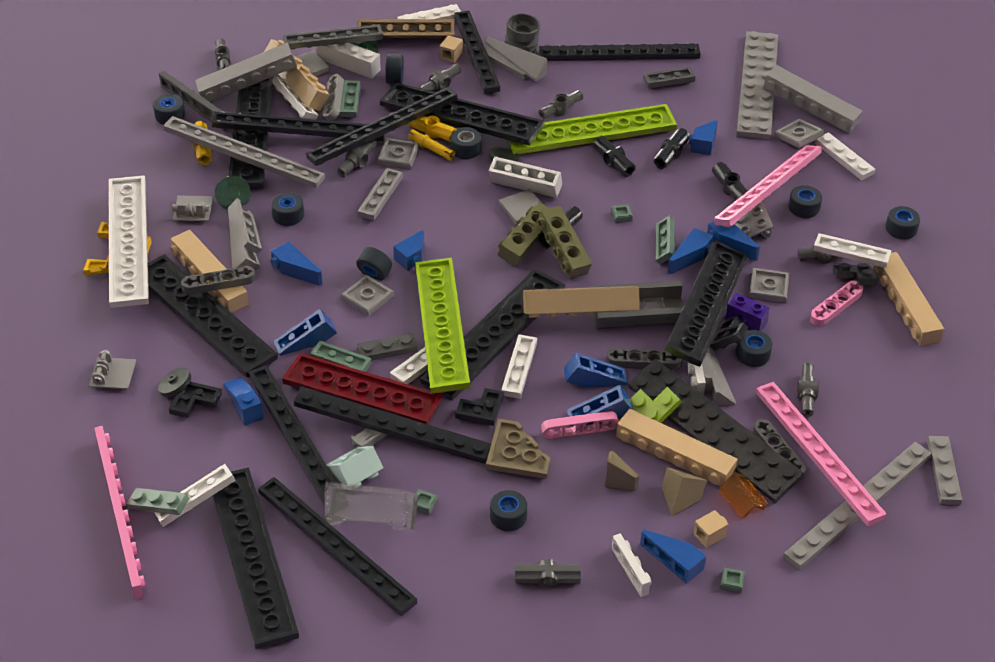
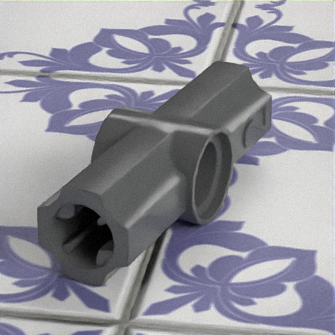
(547, 573)

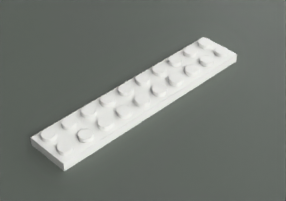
(128, 242)

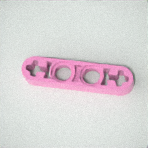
(839, 305)
(557, 427)

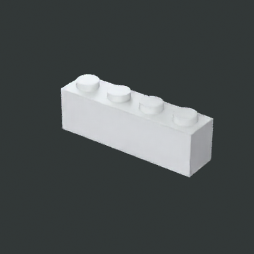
(351, 58)
(525, 177)

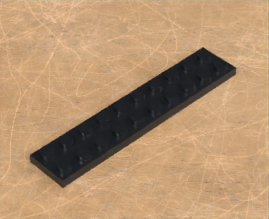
(256, 101)
(469, 114)
(706, 304)
(209, 318)
(499, 327)
(711, 425)
(254, 562)

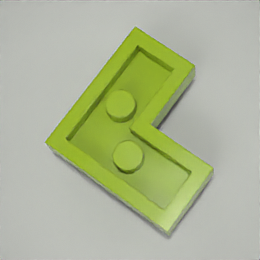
(658, 408)

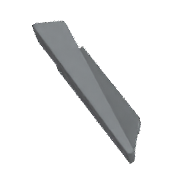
(515, 60)
(243, 237)
(716, 380)

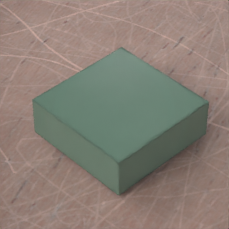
(621, 213)
(426, 501)
(732, 580)

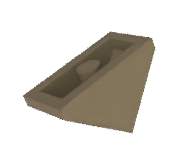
(619, 474)
(681, 490)

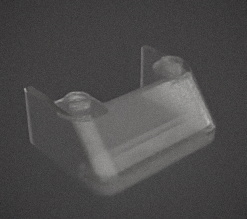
(370, 504)

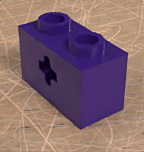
(748, 311)

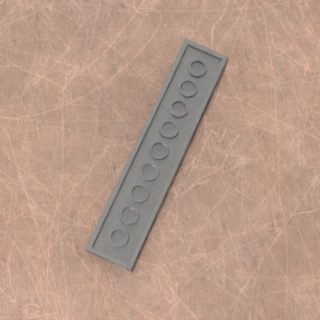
(755, 100)

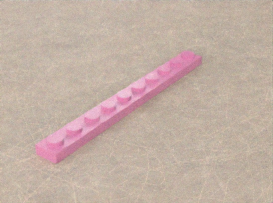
(767, 186)
(821, 454)
(121, 515)

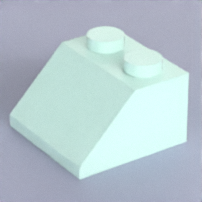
(356, 466)

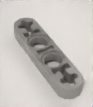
(333, 103)

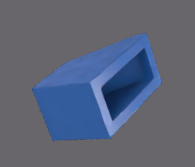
(703, 138)
(410, 250)

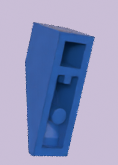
(735, 238)
(691, 251)
(295, 264)
(306, 333)
(593, 373)
(244, 400)
(611, 400)
(675, 554)

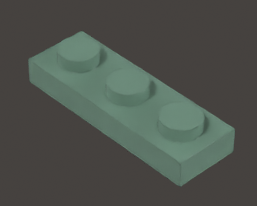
(350, 99)
(665, 239)
(341, 356)
(157, 501)

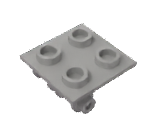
(192, 208)
(756, 222)
(112, 372)

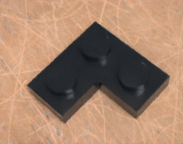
(862, 273)
(729, 332)
(194, 394)
(483, 411)

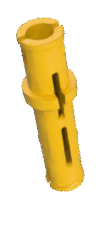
(425, 142)

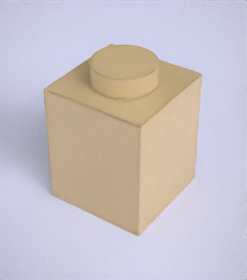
(451, 49)
(710, 528)

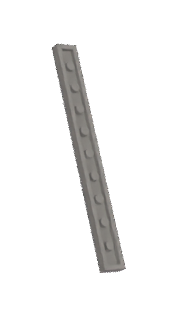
(244, 152)
(844, 516)

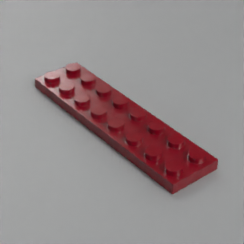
(362, 388)

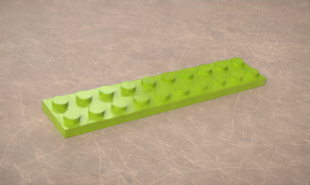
(609, 125)
(442, 326)

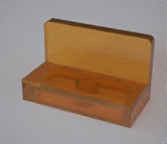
(742, 495)

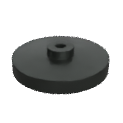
(504, 153)
(174, 381)

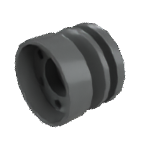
(523, 32)

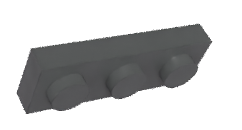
(669, 77)
(388, 346)

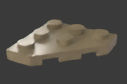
(516, 452)

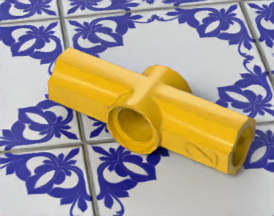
(433, 127)
(203, 153)

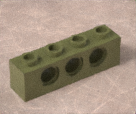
(522, 237)
(564, 242)

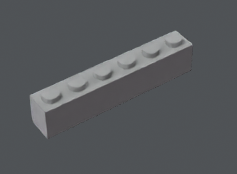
(246, 73)
(812, 99)

